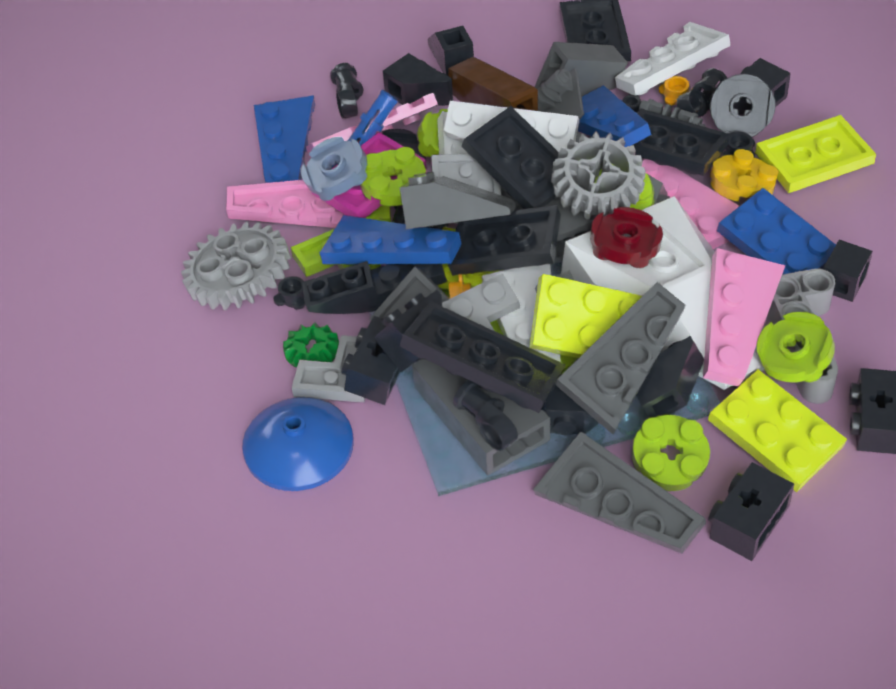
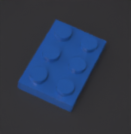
(775, 233)

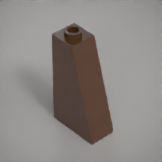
(486, 85)

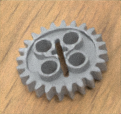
(236, 265)

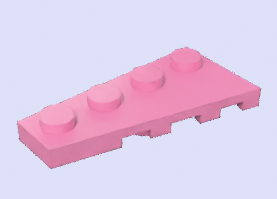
(737, 311)

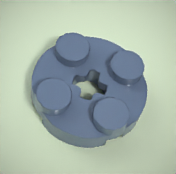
(331, 182)

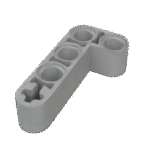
(811, 293)

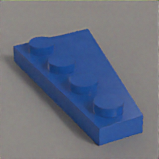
(608, 114)
(284, 136)
(388, 243)

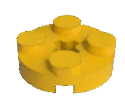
(742, 175)

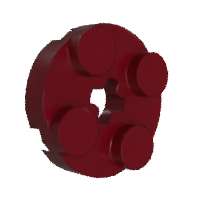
(612, 245)

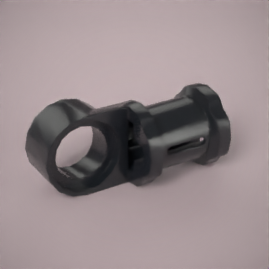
(347, 90)
(697, 100)
(489, 415)

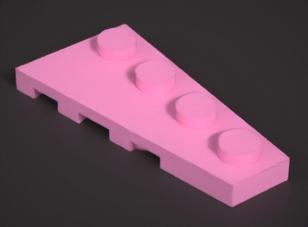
(407, 113)
(700, 202)
(280, 203)

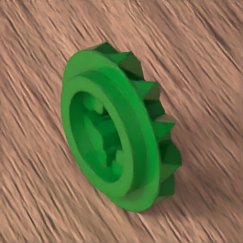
(323, 351)

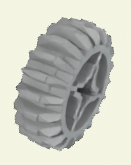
(583, 163)

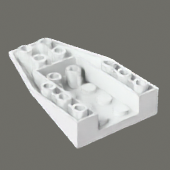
(680, 267)

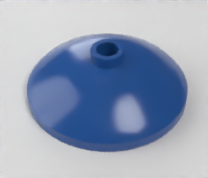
(299, 456)

